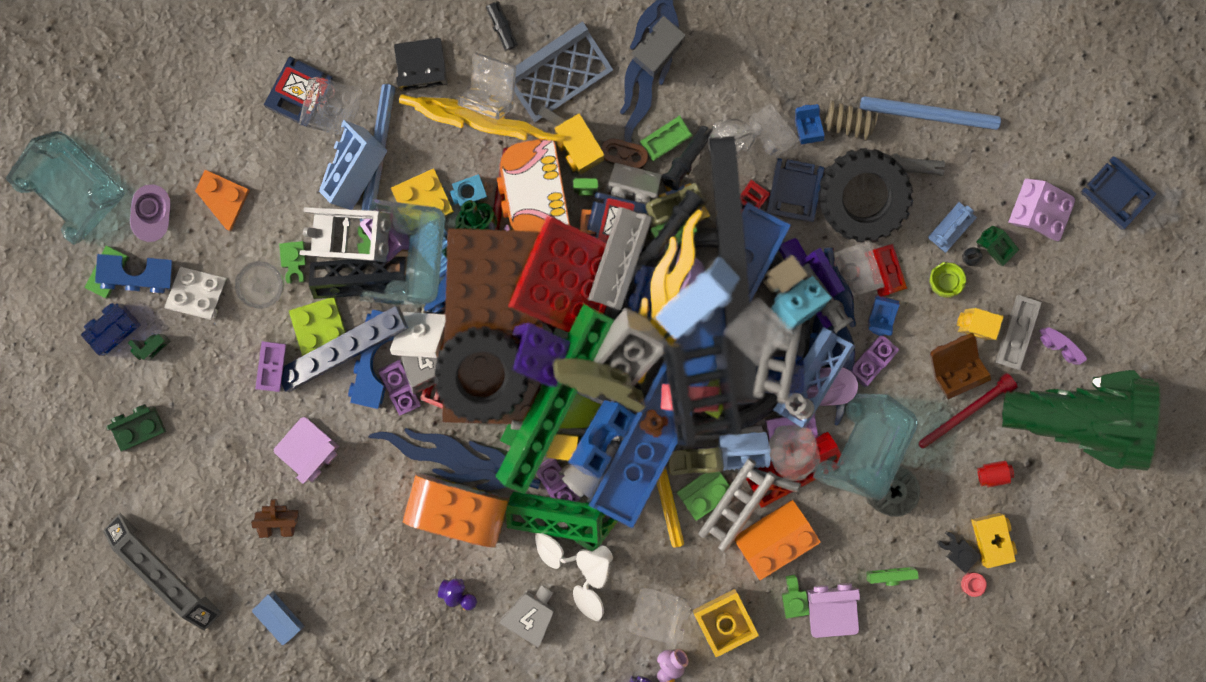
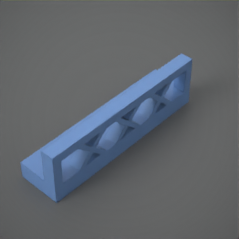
(813, 363)

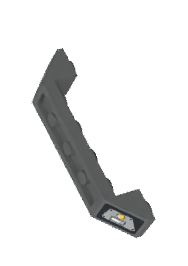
(158, 575)

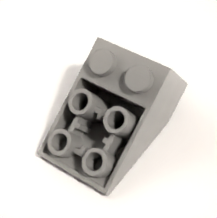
(633, 183)

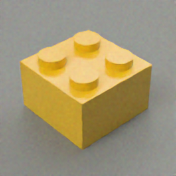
(579, 145)
(725, 623)

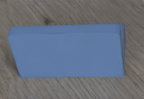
(277, 618)

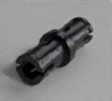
(501, 25)

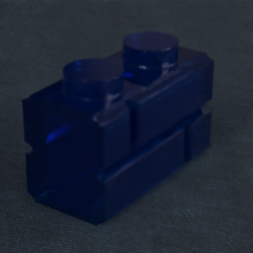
(110, 328)

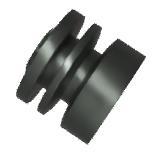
(904, 501)

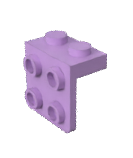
(1042, 208)
(306, 450)
(833, 610)

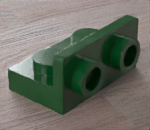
(137, 427)

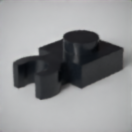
(961, 554)

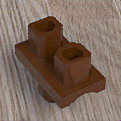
(275, 516)

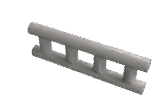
(785, 367)
(751, 503)

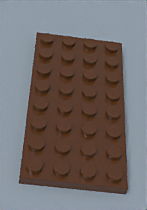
(479, 287)

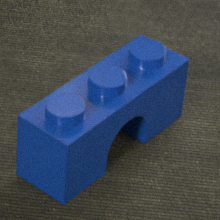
(111, 273)
(608, 423)

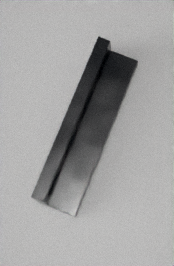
(355, 283)

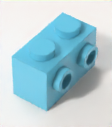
(801, 302)

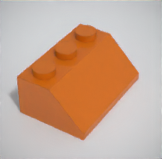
(776, 539)

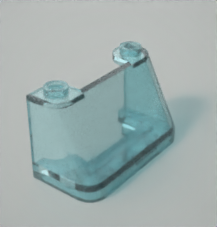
(66, 182)
(874, 446)

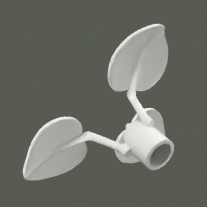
(592, 564)

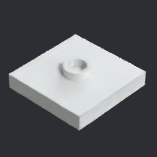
(422, 337)

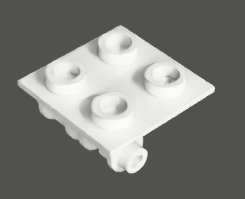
(195, 293)

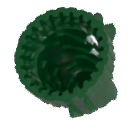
(1109, 423)

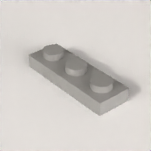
(1018, 332)

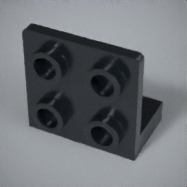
(420, 64)

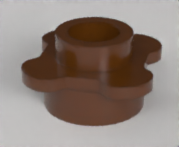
(646, 425)

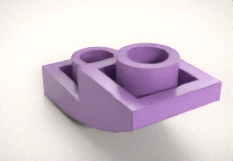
(1056, 340)
(873, 360)
(399, 388)
(556, 487)

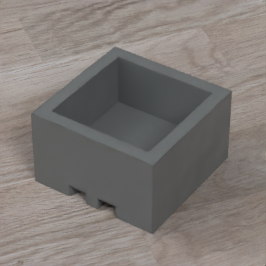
(658, 47)

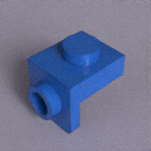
(809, 124)
(883, 316)

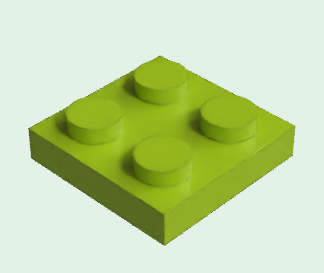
(317, 324)

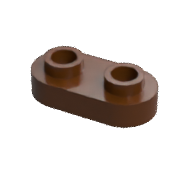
(625, 153)

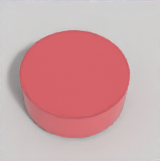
(973, 584)

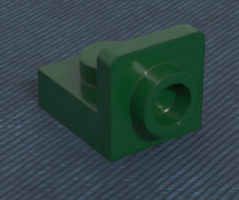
(998, 244)
(152, 347)

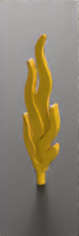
(449, 112)
(666, 286)

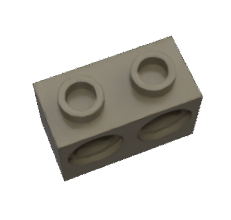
(784, 276)

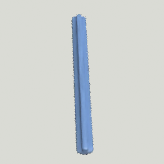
(930, 113)
(380, 135)

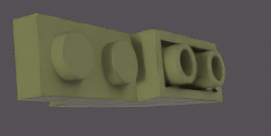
(596, 378)

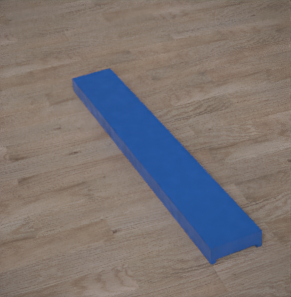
(642, 456)

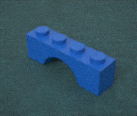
(367, 387)

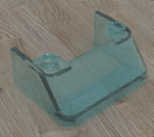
(426, 234)

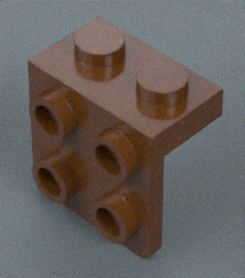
(958, 366)

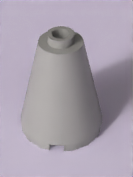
(585, 484)

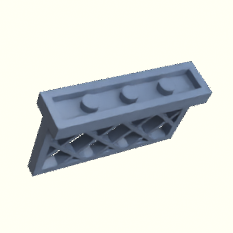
(552, 51)

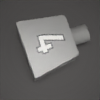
(419, 372)
(530, 615)

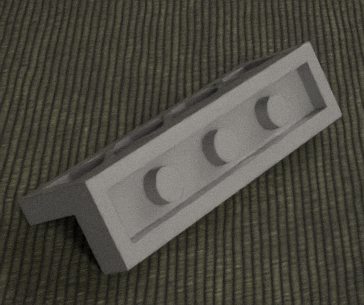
(619, 258)

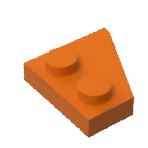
(222, 197)

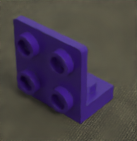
(538, 353)

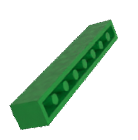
(551, 405)

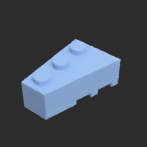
(352, 167)
(698, 299)

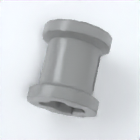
(794, 407)

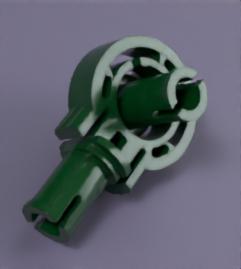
(478, 215)

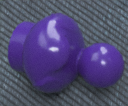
(453, 592)

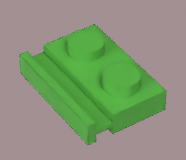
(703, 493)

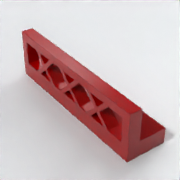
(827, 449)

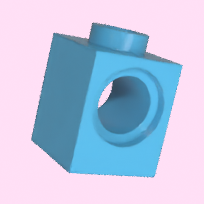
(475, 182)

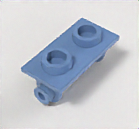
(952, 226)

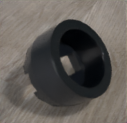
(971, 251)

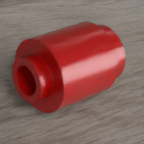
(995, 474)

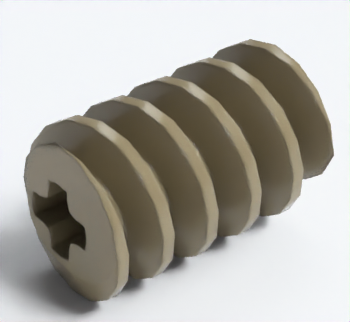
(850, 120)

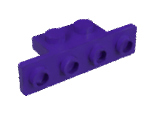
(821, 267)

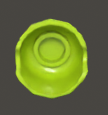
(947, 280)

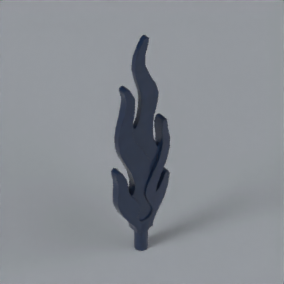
(637, 74)
(845, 298)
(455, 456)

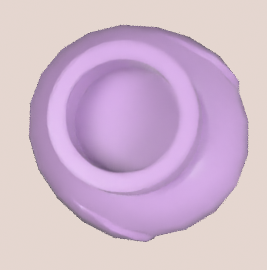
(672, 665)

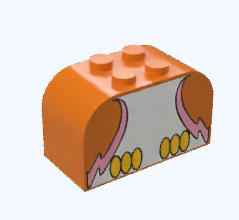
(531, 185)
(455, 510)

